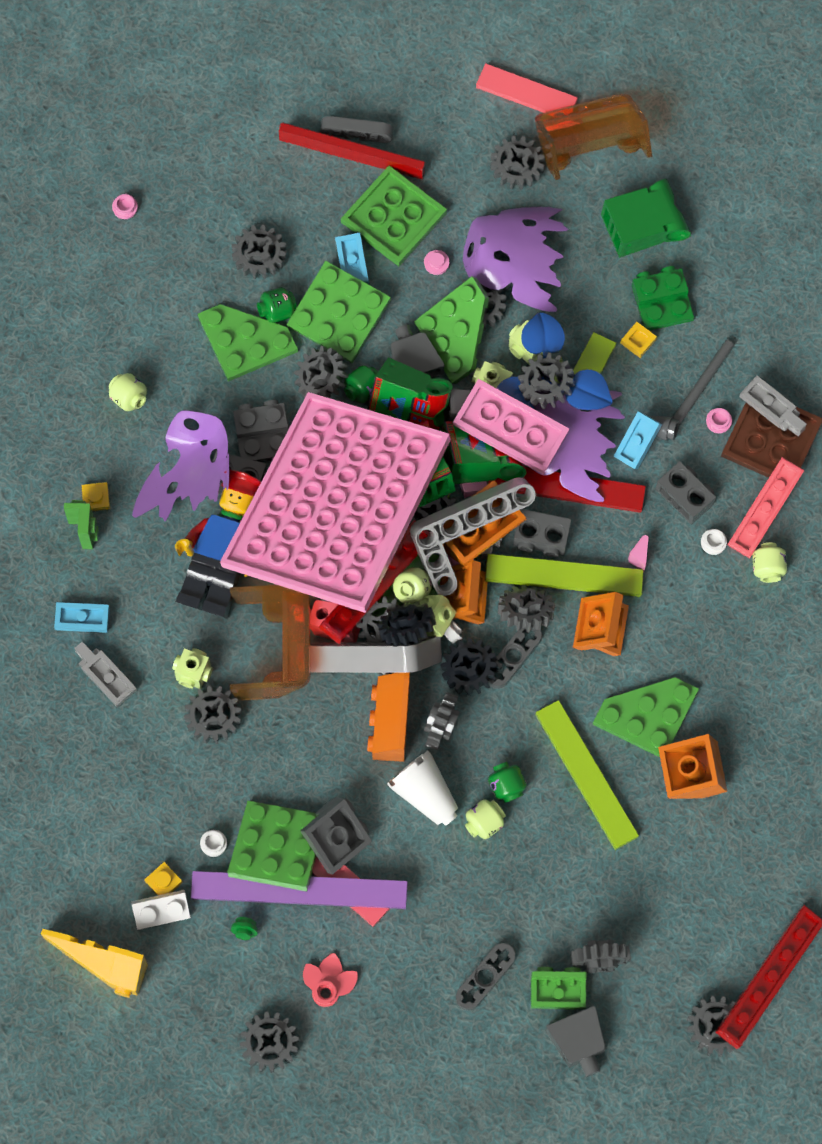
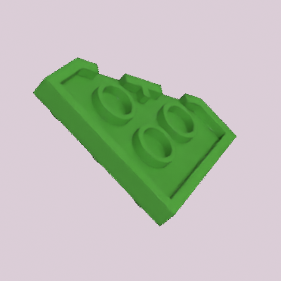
(457, 328)
(244, 340)
(648, 714)

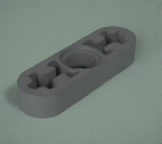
(357, 128)
(511, 645)
(492, 956)

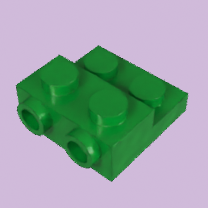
(662, 298)

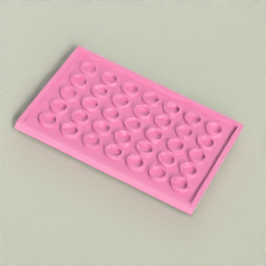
(336, 501)

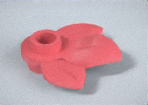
(330, 977)

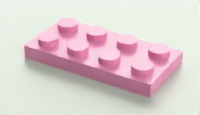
(510, 426)

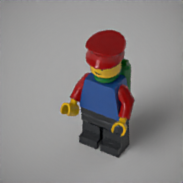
(207, 546)

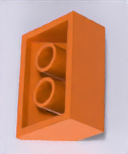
(471, 544)
(389, 717)

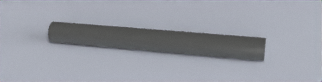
(703, 381)

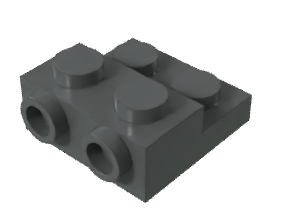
(260, 430)
(336, 834)

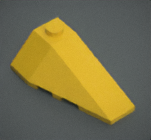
(115, 966)

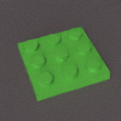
(393, 216)
(339, 311)
(272, 847)

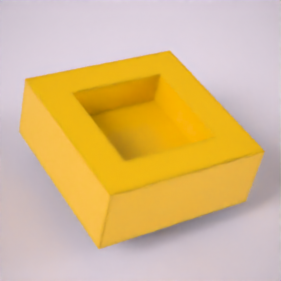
(638, 339)
(96, 495)
(163, 880)

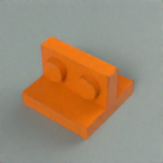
(470, 594)
(601, 623)

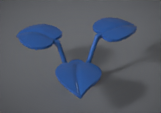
(546, 335)

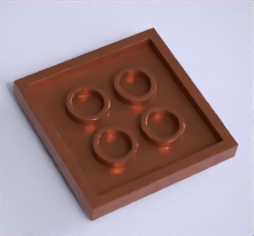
(761, 444)

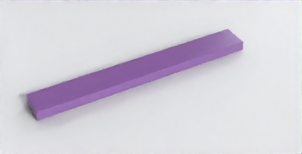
(320, 891)

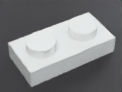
(160, 909)

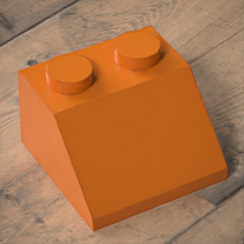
(692, 768)

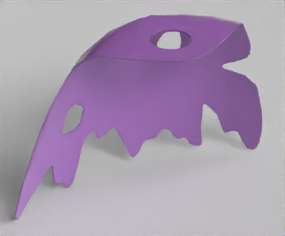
(526, 251)
(581, 446)
(194, 470)

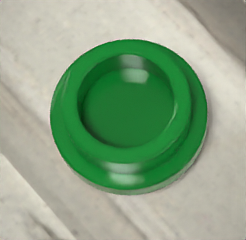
(244, 928)

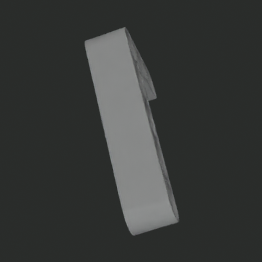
(462, 525)
(375, 656)

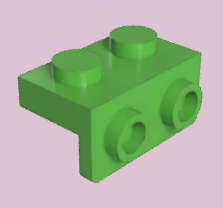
(81, 513)
(558, 989)

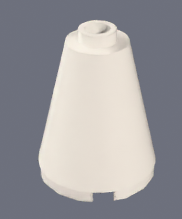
(426, 789)

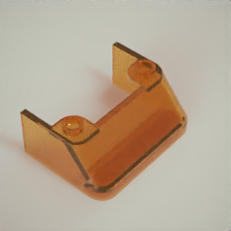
(591, 128)
(293, 610)

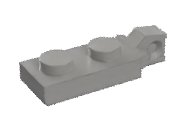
(773, 406)
(105, 674)

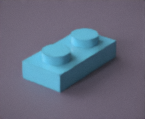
(352, 256)
(637, 440)
(81, 617)

